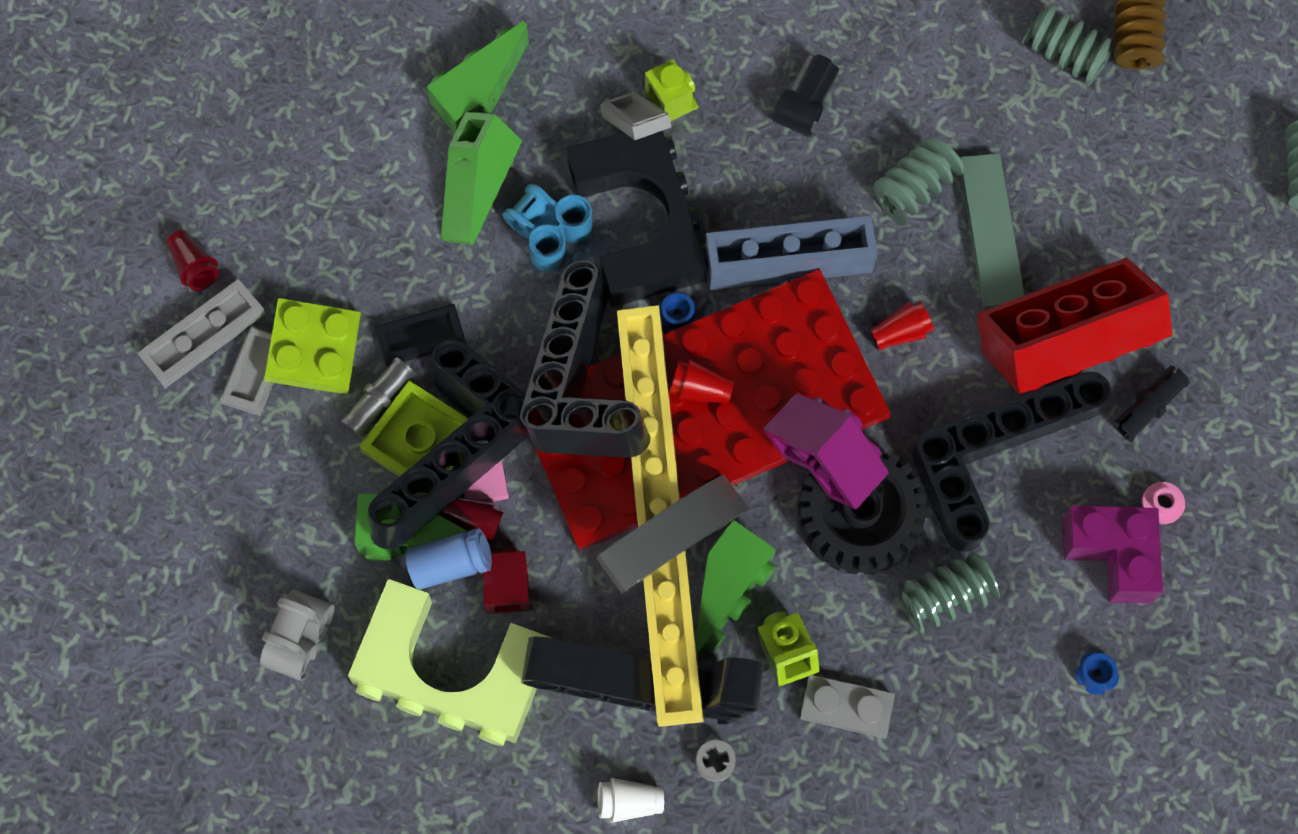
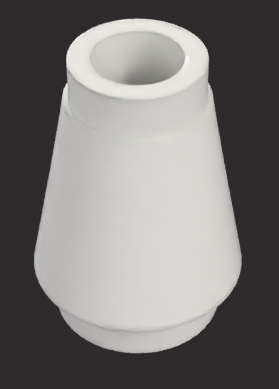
(628, 800)

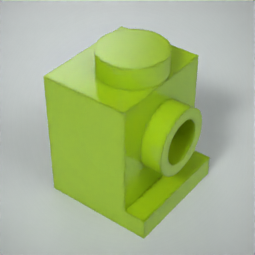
(670, 89)
(788, 647)

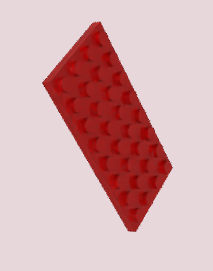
(771, 349)

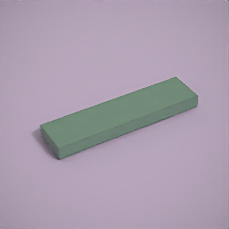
(991, 230)

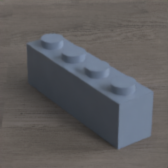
(790, 252)

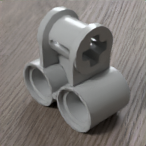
(296, 634)

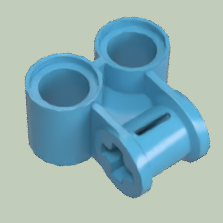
(543, 222)

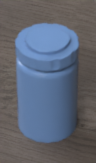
(448, 559)

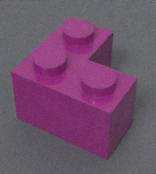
(829, 446)
(1123, 538)

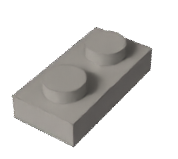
(847, 706)

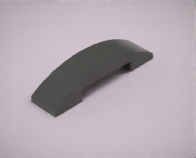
(671, 533)

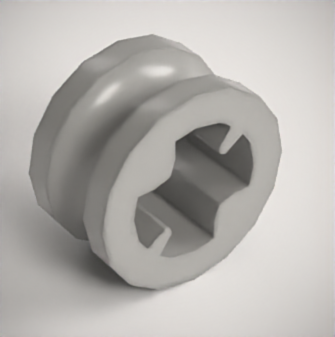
(721, 748)

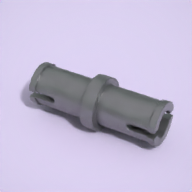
(378, 397)

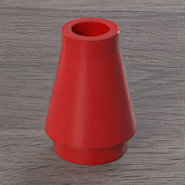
(903, 326)
(699, 383)

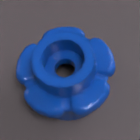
(679, 302)
(1103, 663)

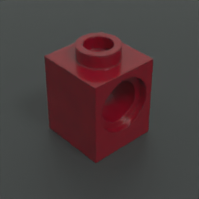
(507, 582)

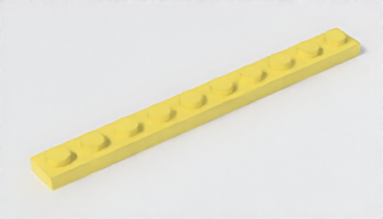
(656, 489)

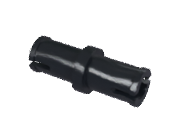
(1151, 403)

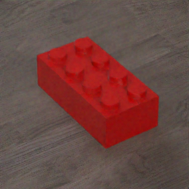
(1074, 325)

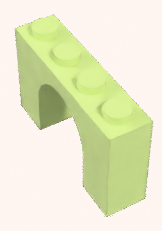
(387, 669)

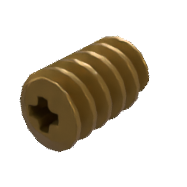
(1139, 33)

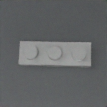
(201, 333)

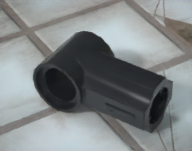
(805, 99)

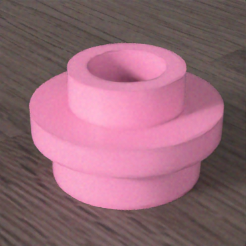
(1173, 493)

